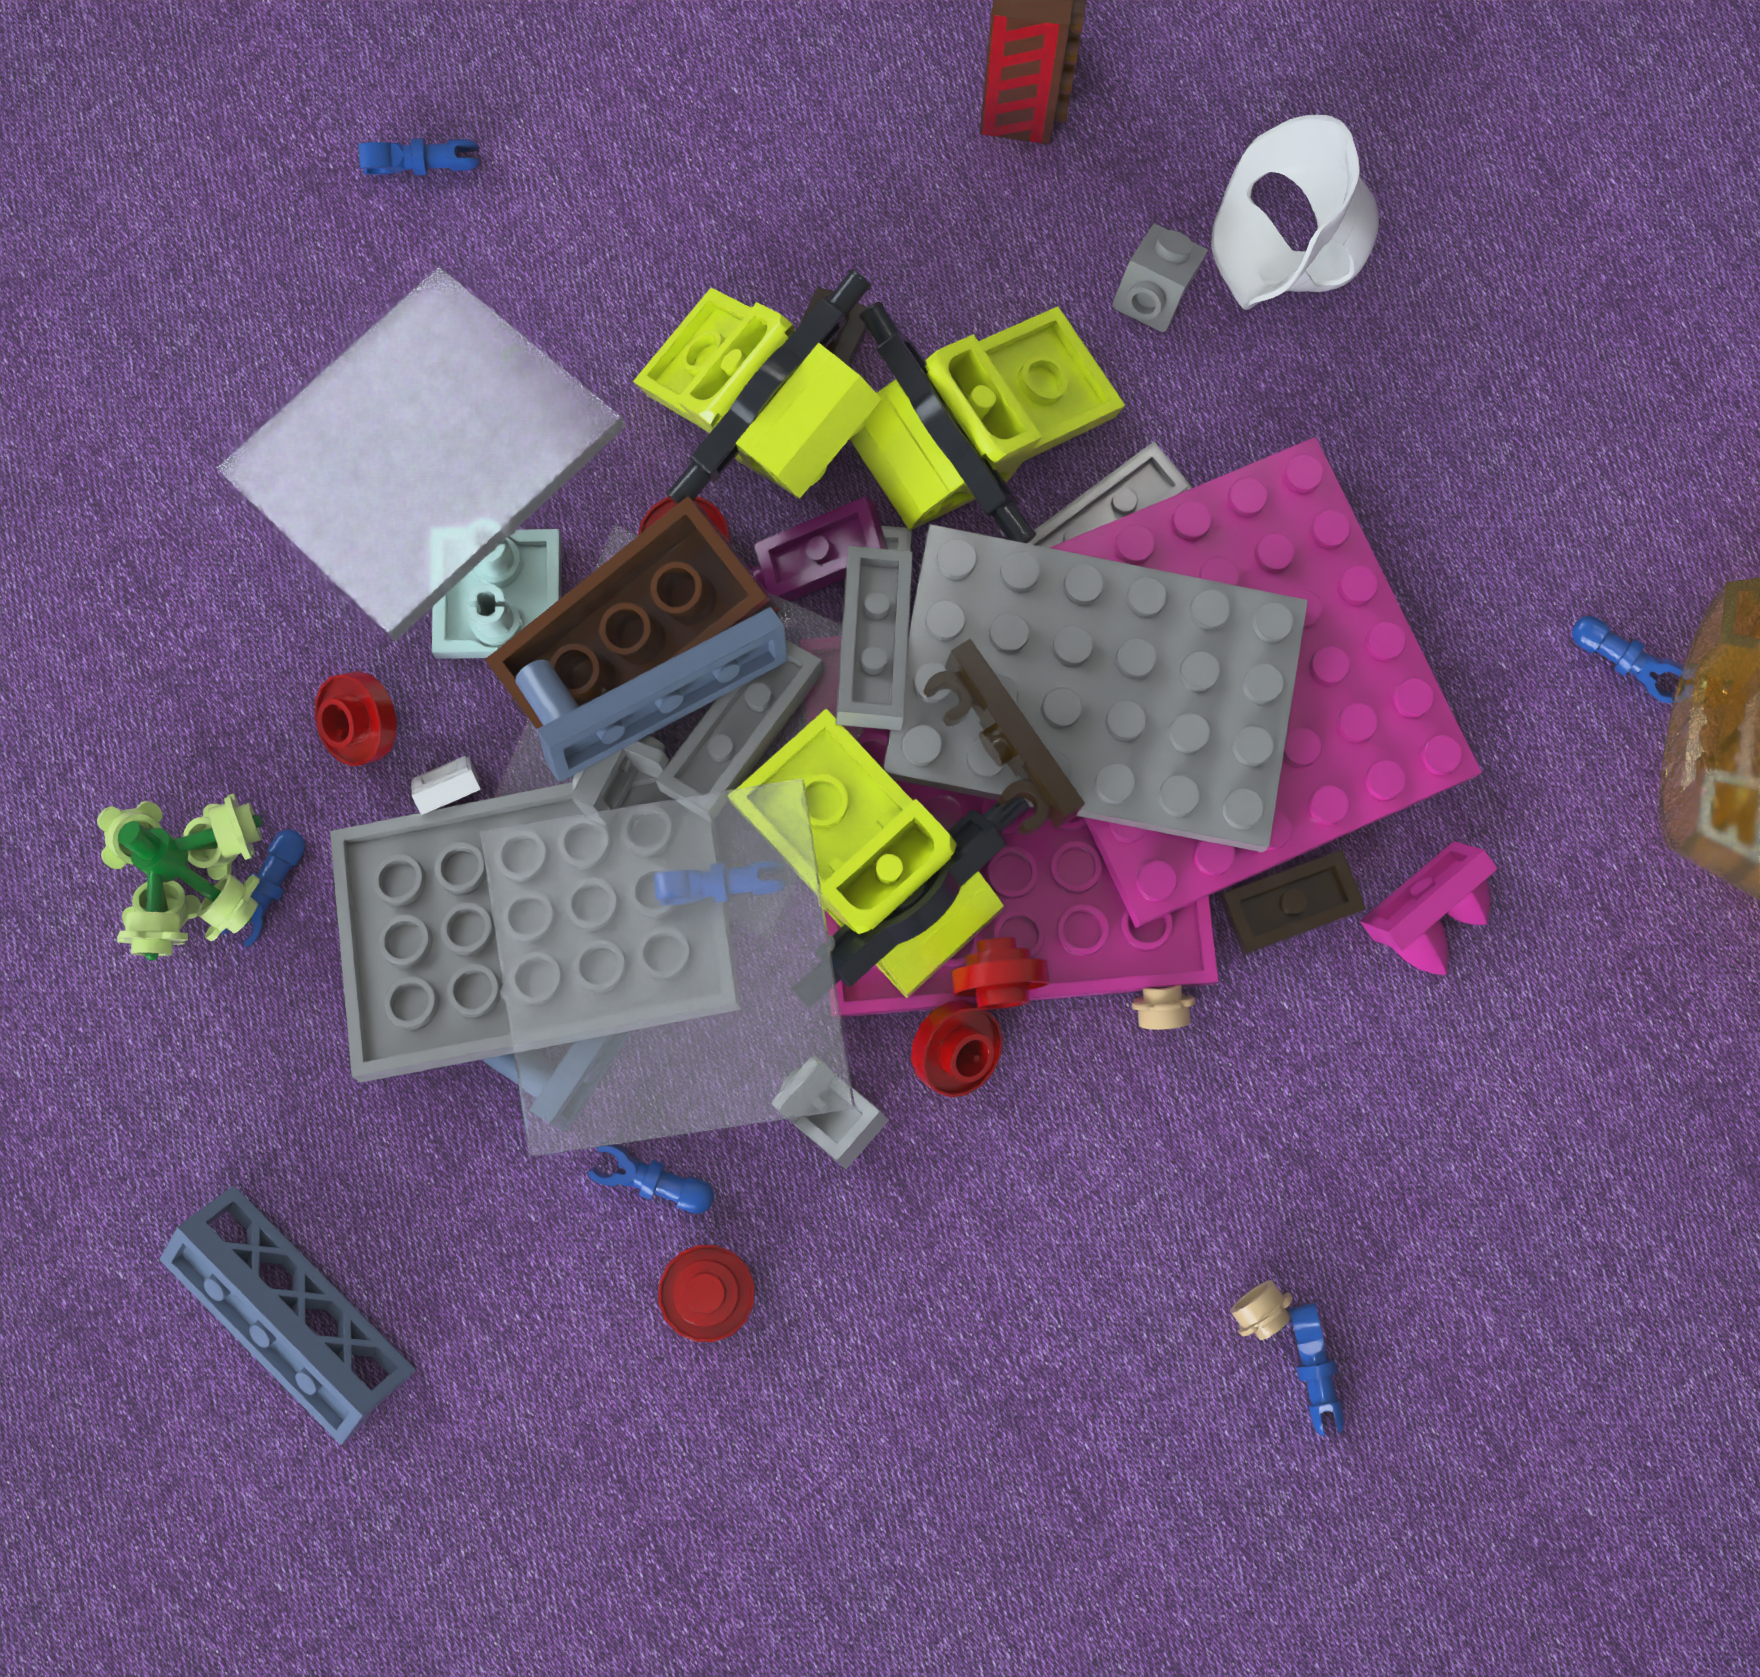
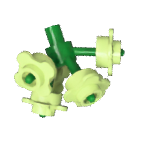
(161, 903)

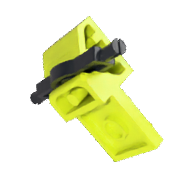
(761, 388)
(976, 414)
(884, 863)

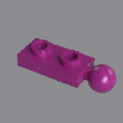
(816, 550)

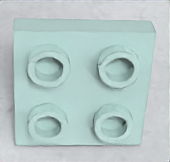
(499, 596)

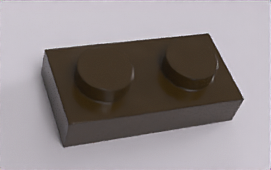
(1292, 902)

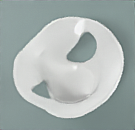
(1324, 163)

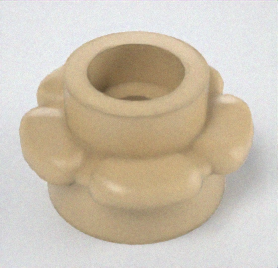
(1163, 1008)
(1262, 1310)

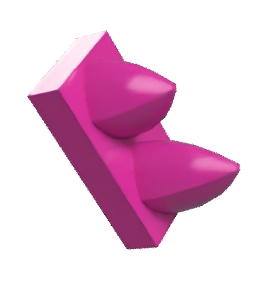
(1411, 915)

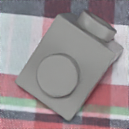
(1158, 277)
(609, 780)
(843, 1132)

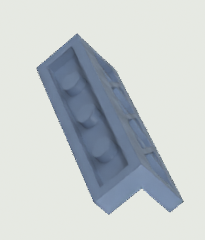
(267, 1324)

